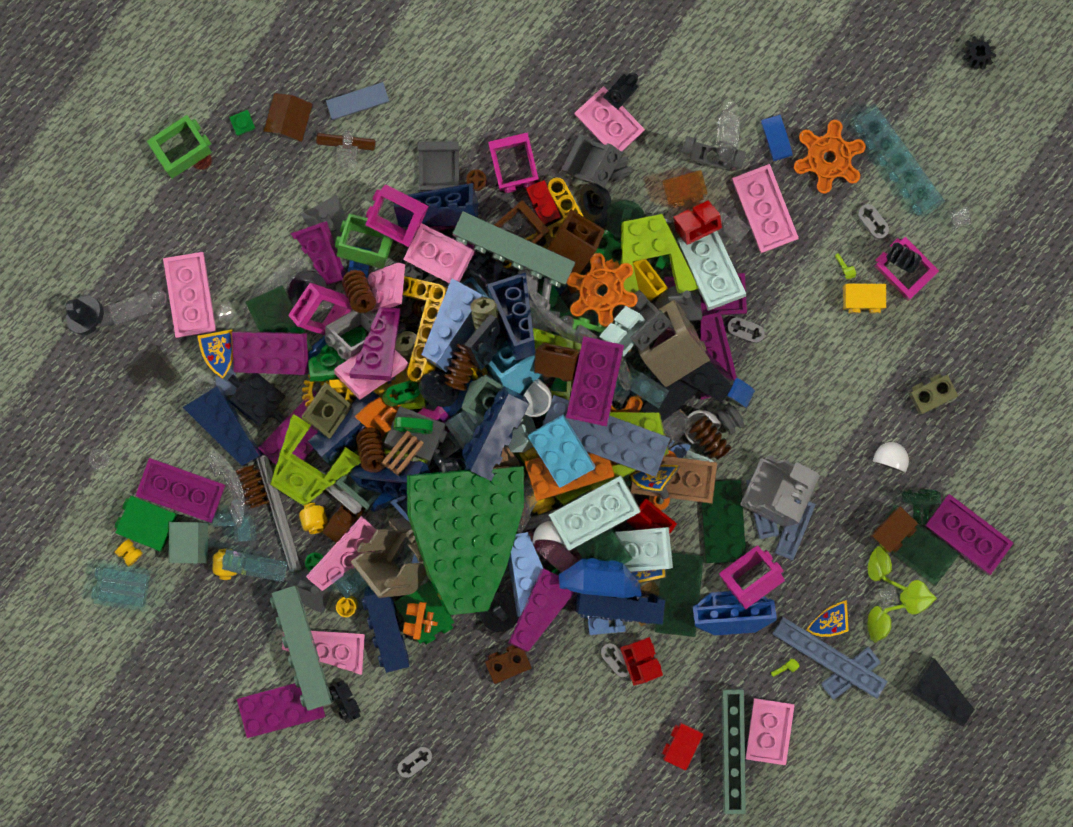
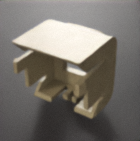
(679, 353)
(379, 567)

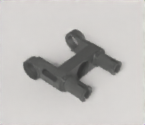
(697, 153)

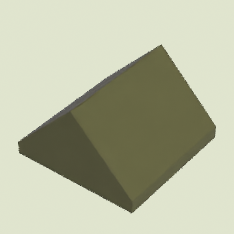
(326, 411)

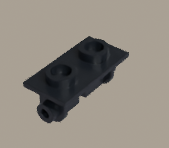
(622, 90)
(346, 709)

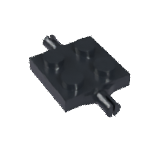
(257, 399)

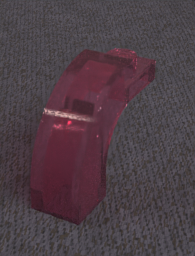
(555, 554)

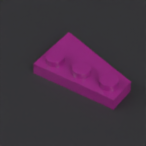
(320, 247)

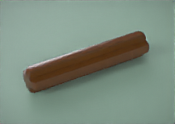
(335, 140)

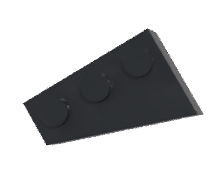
(710, 379)
(678, 394)
(941, 693)

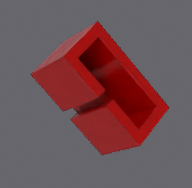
(546, 210)
(697, 223)
(650, 518)
(641, 661)
(682, 746)

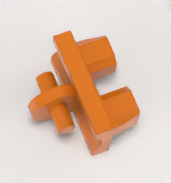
(415, 629)

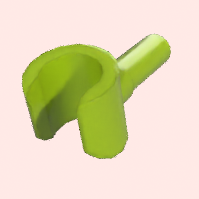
(850, 272)
(792, 665)

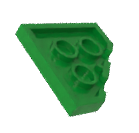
(323, 365)

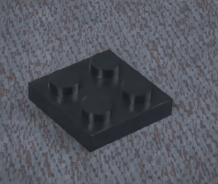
(485, 342)

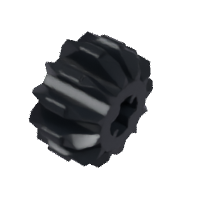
(970, 51)
(904, 257)

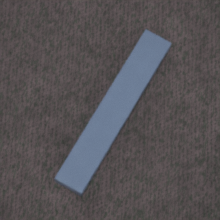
(830, 658)

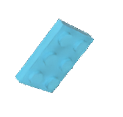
(561, 451)

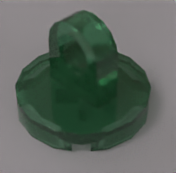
(621, 212)
(921, 502)

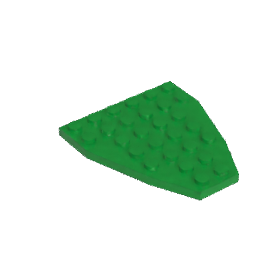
(465, 531)

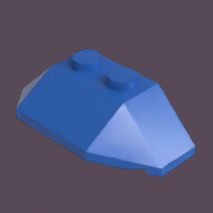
(600, 579)
(724, 615)

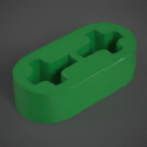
(400, 389)
(413, 425)

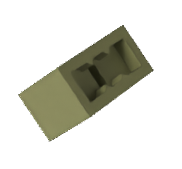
(934, 397)

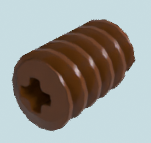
(358, 291)
(461, 370)
(710, 438)
(371, 449)
(251, 486)

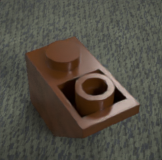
(341, 523)

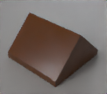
(288, 117)

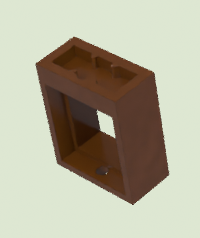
(530, 217)

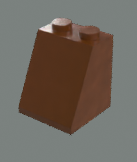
(576, 240)

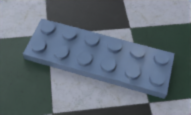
(618, 441)

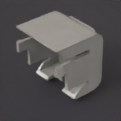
(776, 488)

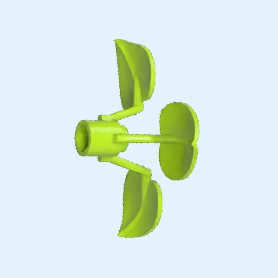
(914, 597)

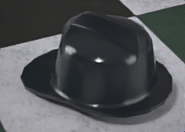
(595, 203)

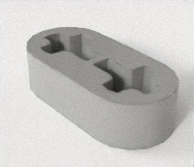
(877, 218)
(748, 326)
(612, 663)
(418, 765)

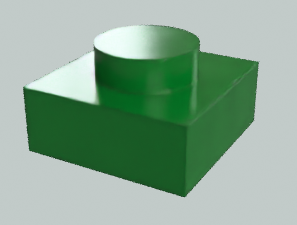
(242, 123)
(663, 261)

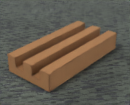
(413, 439)

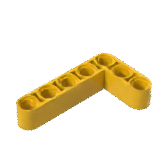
(564, 195)
(433, 303)

